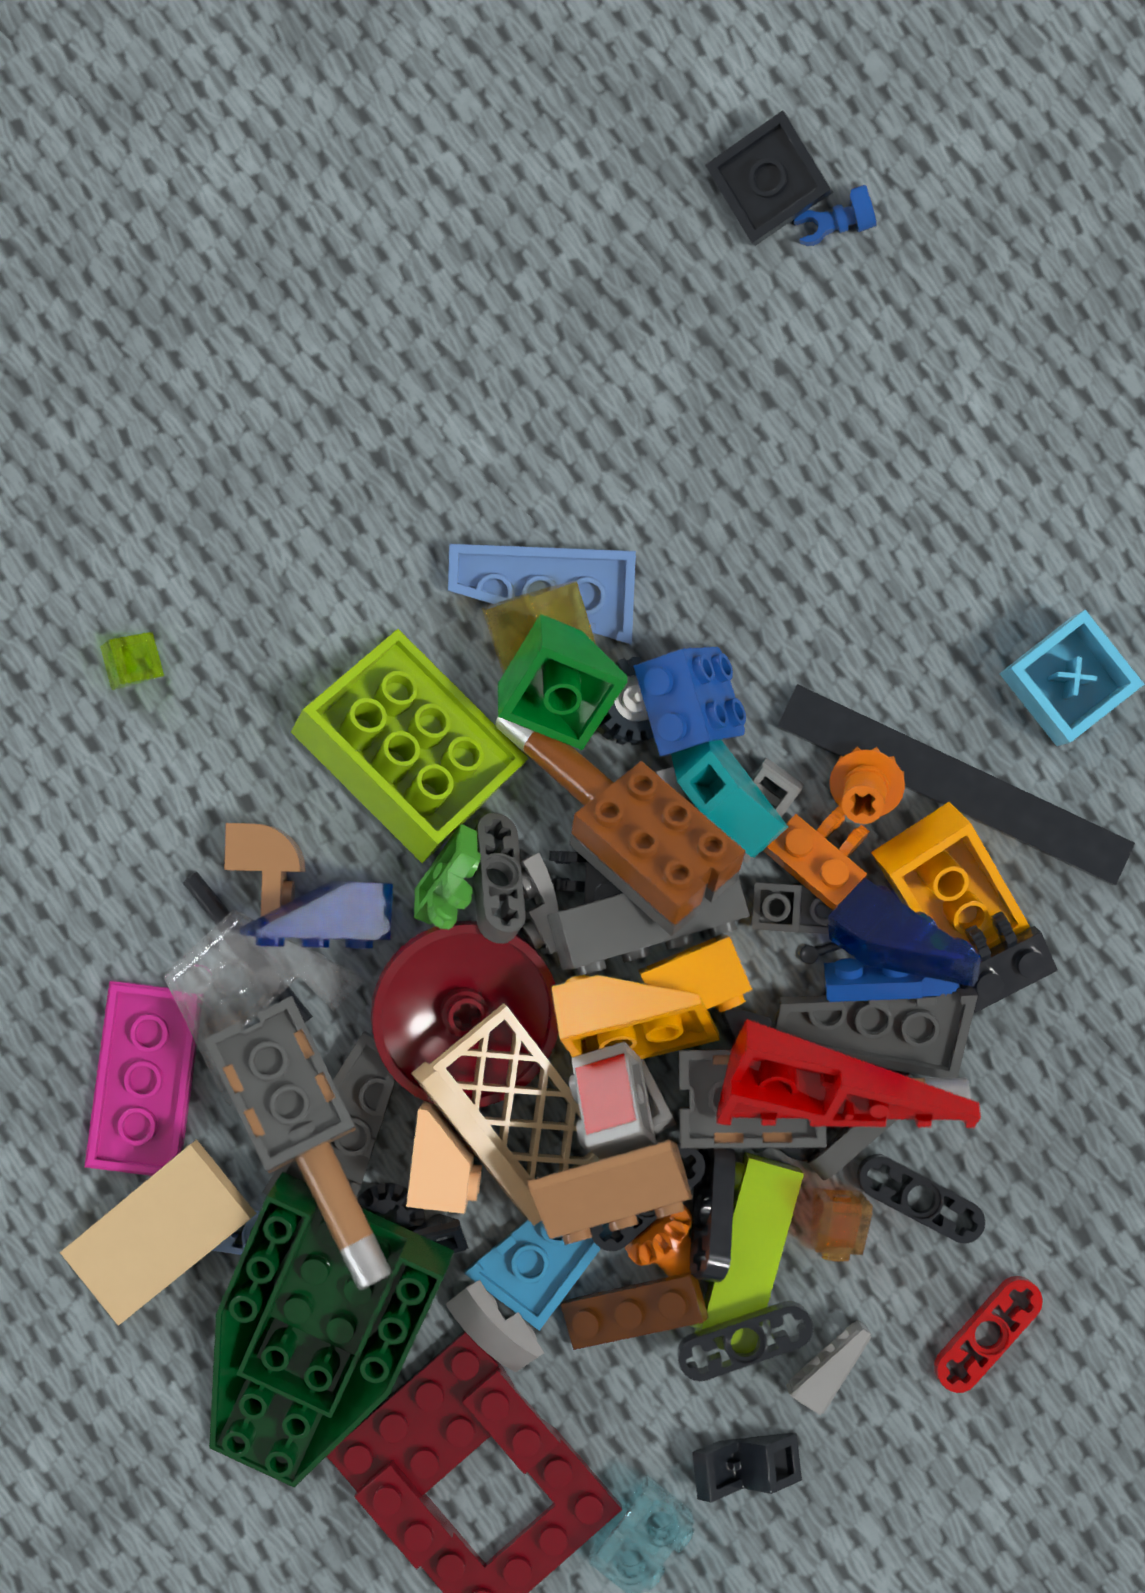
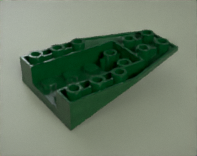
(303, 1346)

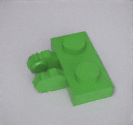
(444, 884)

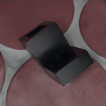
(746, 1463)

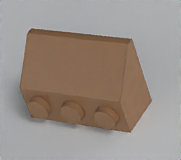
(612, 1192)

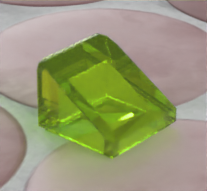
(131, 660)

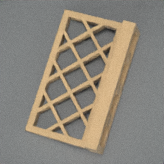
(476, 1128)

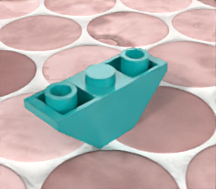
(727, 795)

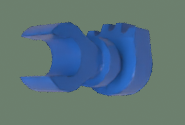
(858, 213)

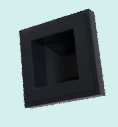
(443, 1226)

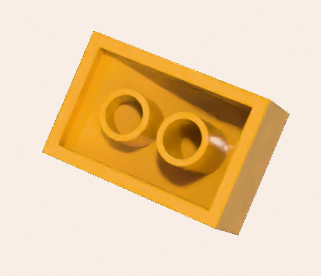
(948, 875)
(646, 1017)

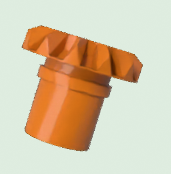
(866, 784)
(664, 1243)

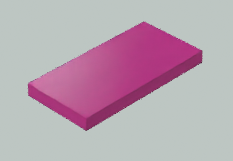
(141, 1081)

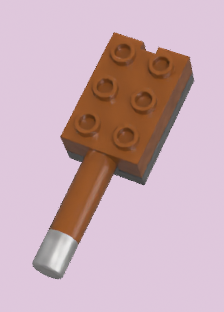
(639, 832)

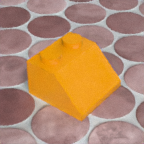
(705, 970)

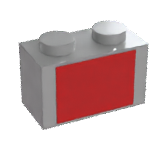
(611, 1101)

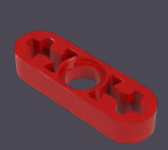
(992, 1353)

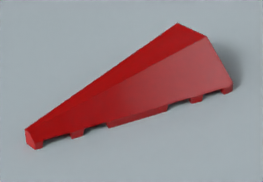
(793, 1078)

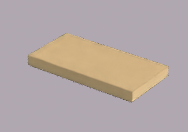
(158, 1232)

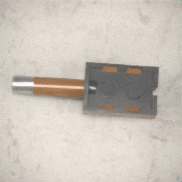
(704, 1075)
(295, 1116)

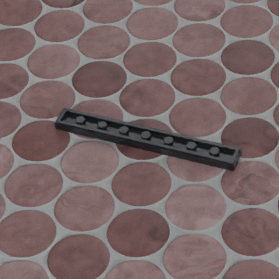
(964, 786)

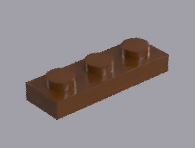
(634, 1310)

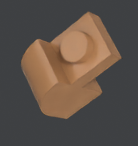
(265, 850)

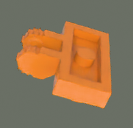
(816, 861)

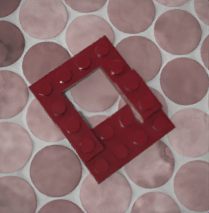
(428, 1432)

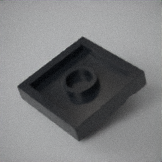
(769, 178)

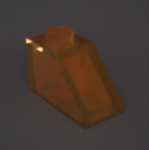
(839, 1223)

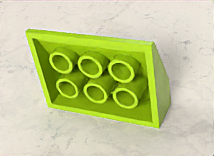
(408, 744)

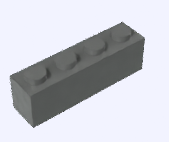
(619, 927)

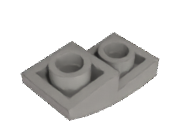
(539, 887)
(507, 1340)

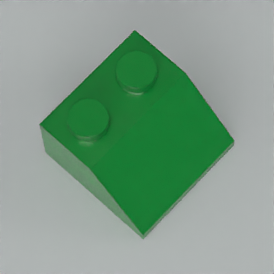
(559, 683)

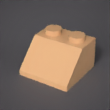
(441, 1166)

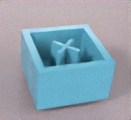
(1071, 678)

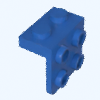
(690, 698)

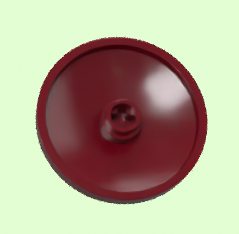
(444, 988)

